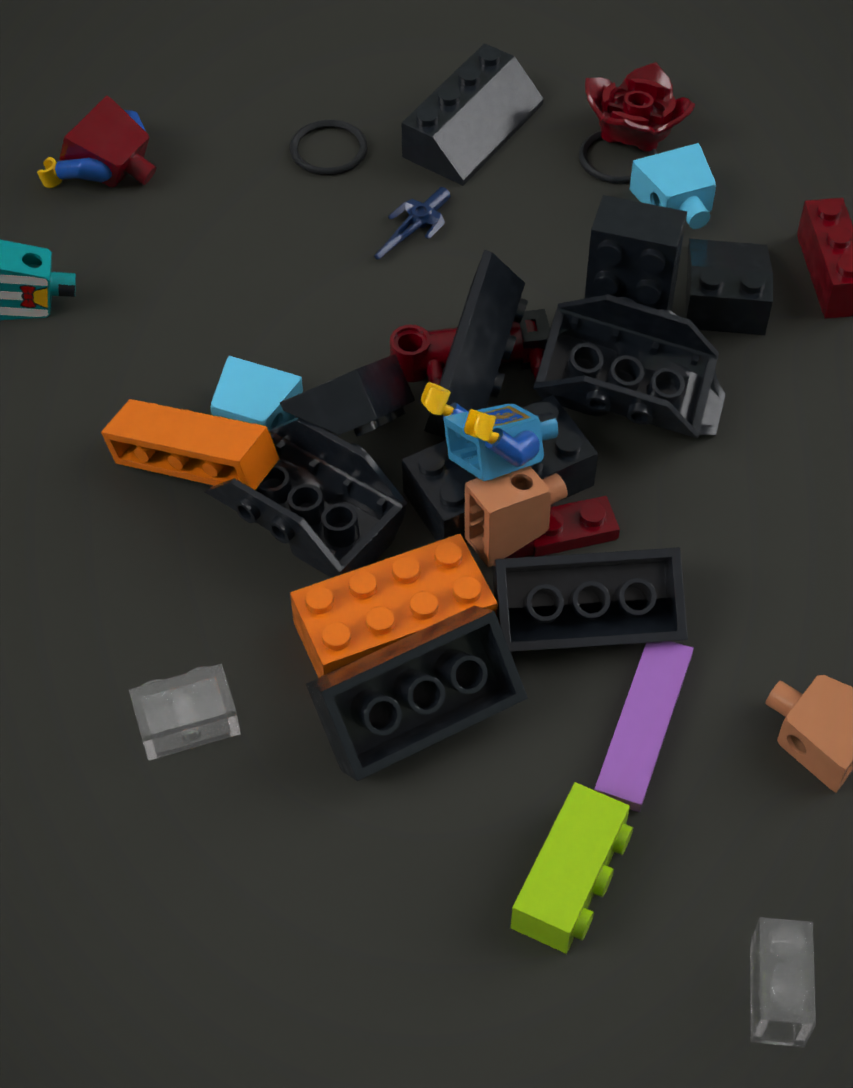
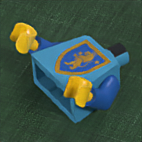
(492, 438)

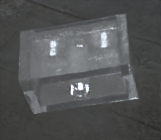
(184, 711)
(782, 982)

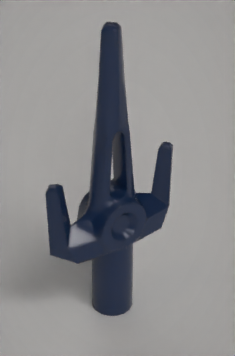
(419, 216)

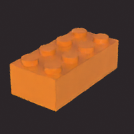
(387, 602)

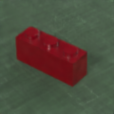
(827, 246)

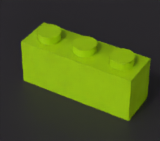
(572, 868)

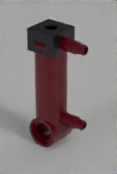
(426, 352)

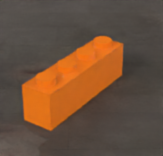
(190, 444)

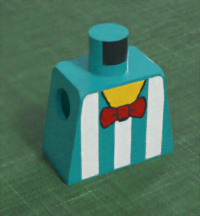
(29, 281)

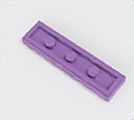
(644, 722)

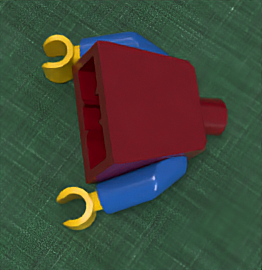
(102, 149)

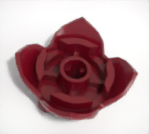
(639, 109)

